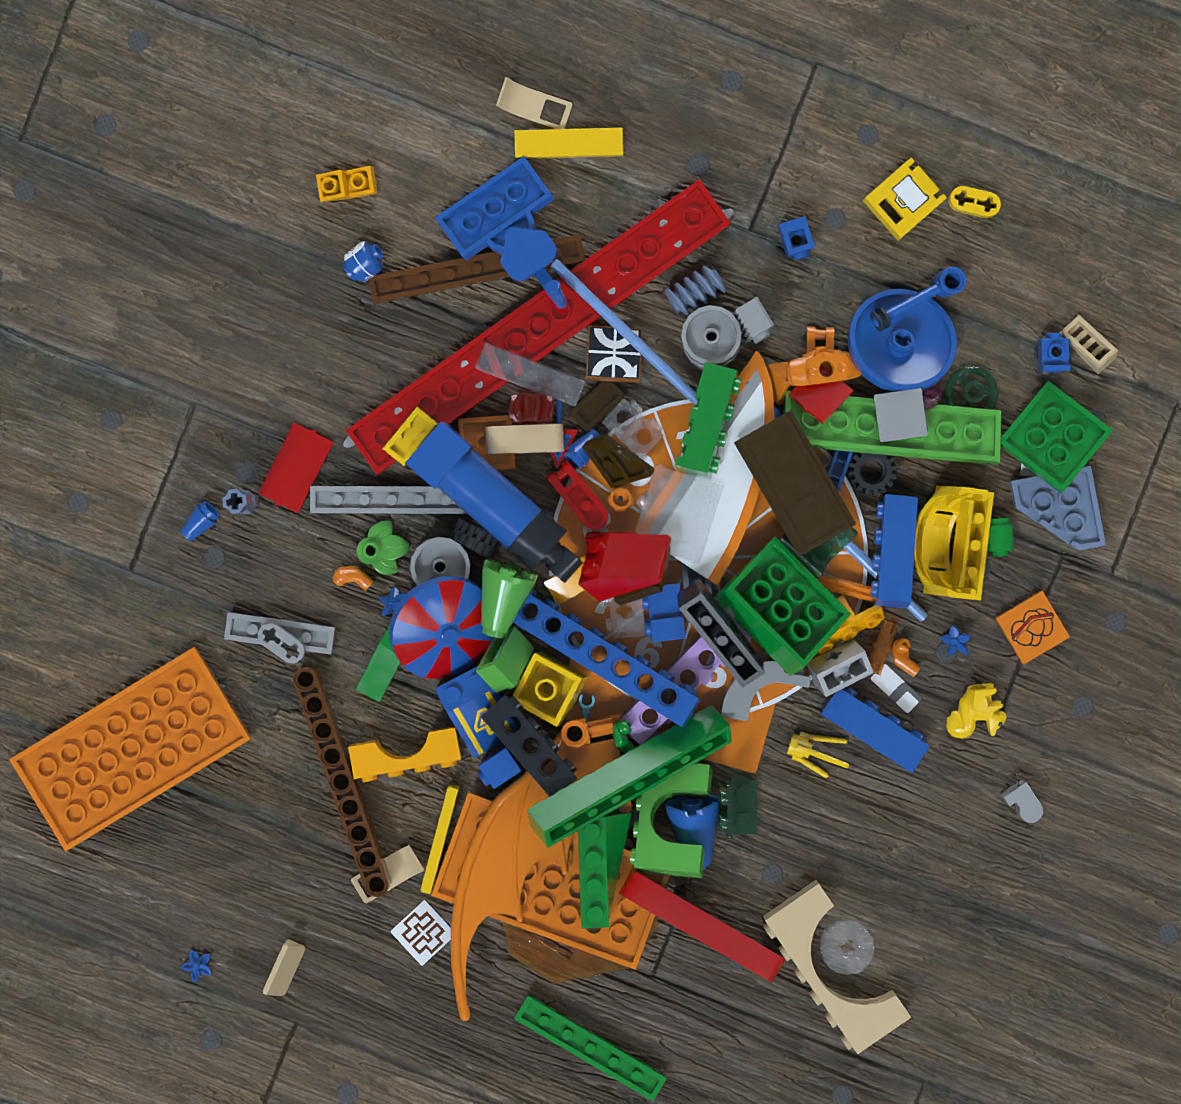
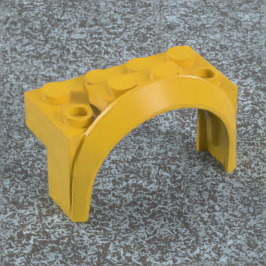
(972, 515)

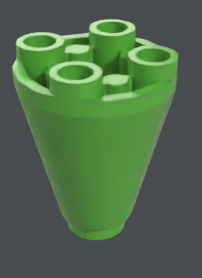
(503, 595)

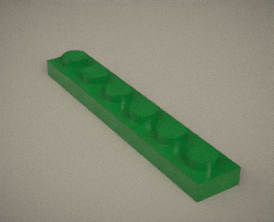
(590, 1047)

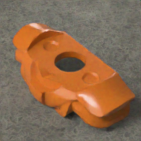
(806, 371)

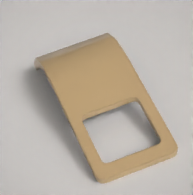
(529, 103)
(401, 866)

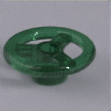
(982, 391)

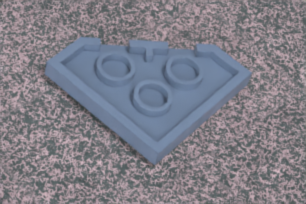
(1069, 515)

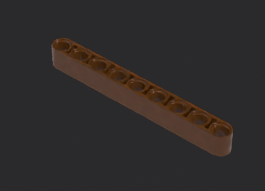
(340, 794)

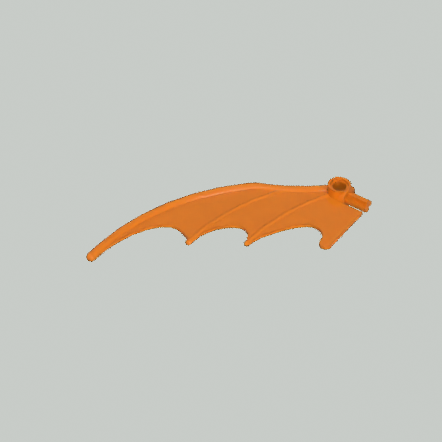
(508, 846)

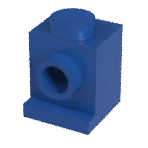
(796, 228)
(1046, 361)

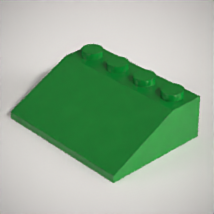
(782, 606)

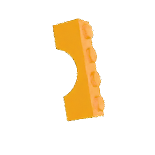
(371, 759)

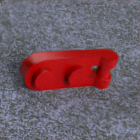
(579, 497)

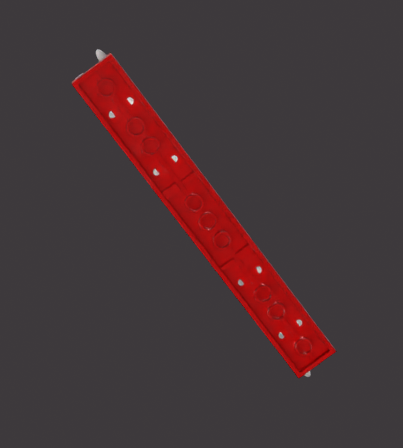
(540, 325)

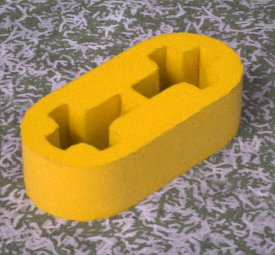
(973, 208)

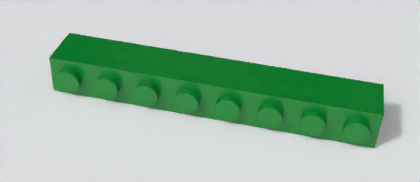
(629, 776)

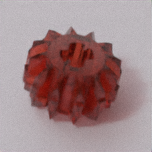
(531, 408)

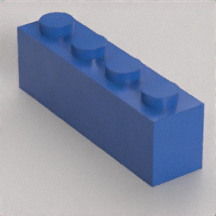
(895, 551)
(875, 729)

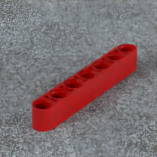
(701, 925)

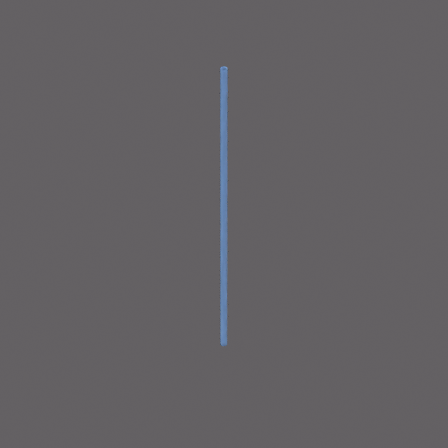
(682, 386)

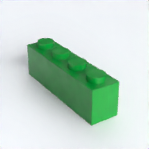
(600, 859)

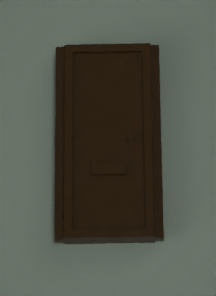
(795, 483)

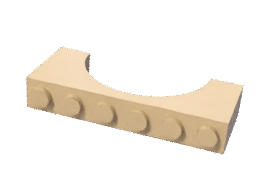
(859, 1019)

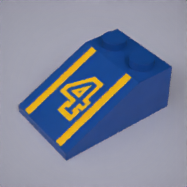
(464, 701)

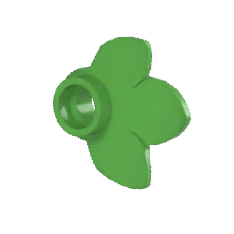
(386, 547)

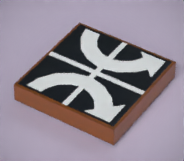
(612, 356)

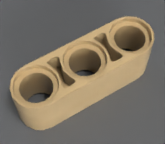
(524, 439)

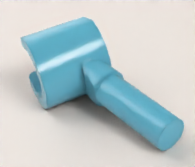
(586, 709)

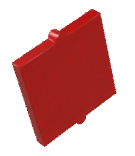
(823, 398)

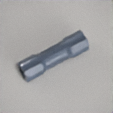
(232, 499)

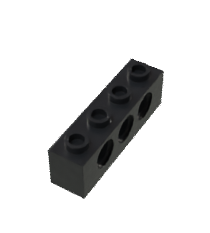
(720, 633)
(549, 782)

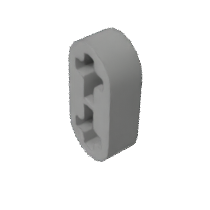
(285, 637)

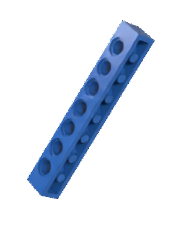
(686, 699)

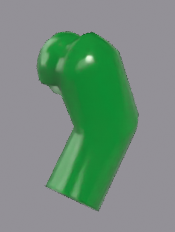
(620, 730)

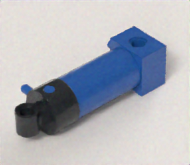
(493, 501)

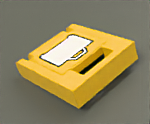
(908, 194)

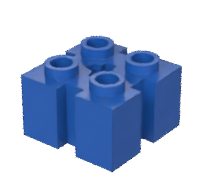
(665, 617)

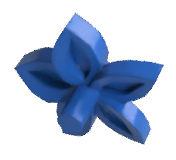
(392, 601)
(956, 640)
(197, 965)

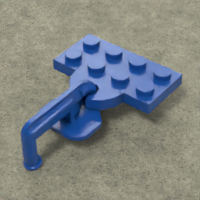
(502, 219)

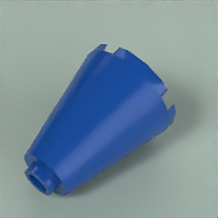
(694, 821)

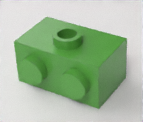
(505, 660)

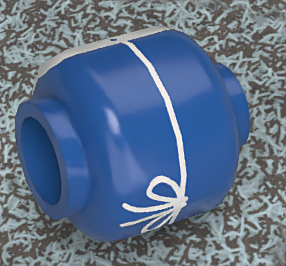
(363, 261)

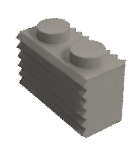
(753, 321)

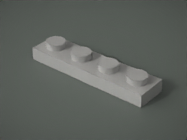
(246, 627)

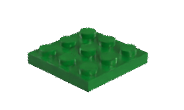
(1054, 437)

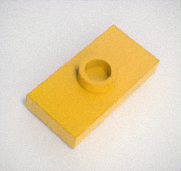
(410, 436)

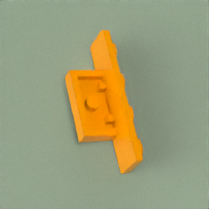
(853, 624)

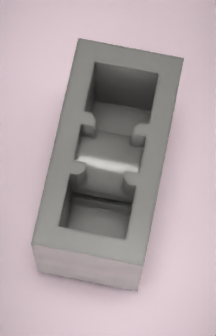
(839, 667)

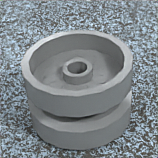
(711, 321)
(436, 550)

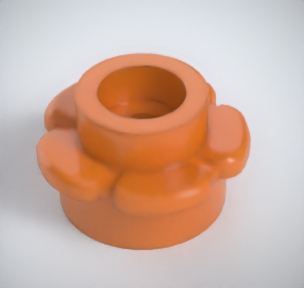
(621, 506)

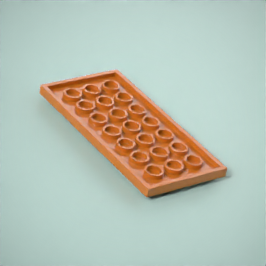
(130, 748)
(553, 899)

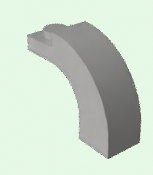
(738, 699)

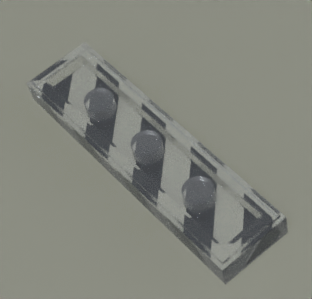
(530, 374)

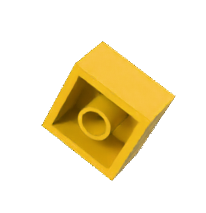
(549, 688)

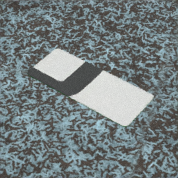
(896, 689)

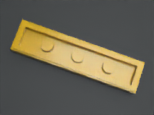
(569, 143)
(439, 839)

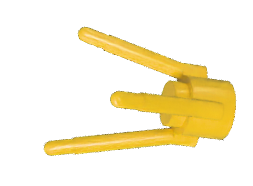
(801, 747)

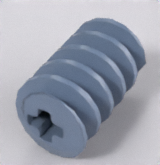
(695, 290)

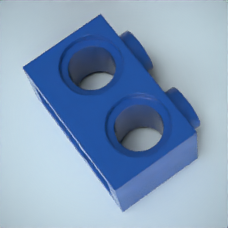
(498, 767)

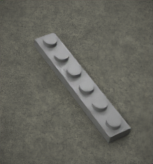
(381, 500)

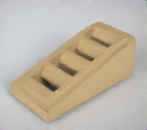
(1096, 337)

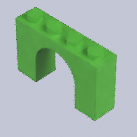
(655, 854)

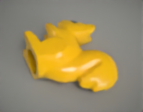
(973, 707)

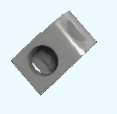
(1026, 802)

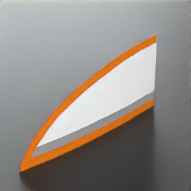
(740, 492)

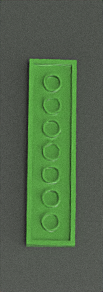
(952, 431)

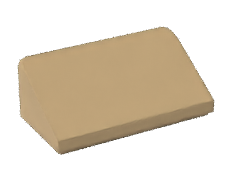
(284, 968)

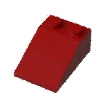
(623, 563)

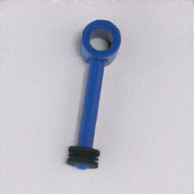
(881, 318)

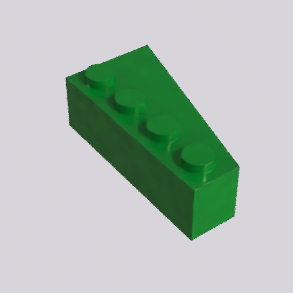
(708, 421)

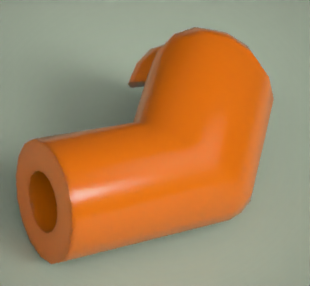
(352, 574)
(901, 657)

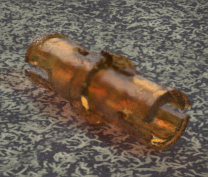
(882, 646)

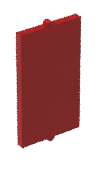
(295, 468)

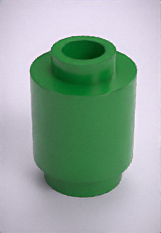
(1000, 537)

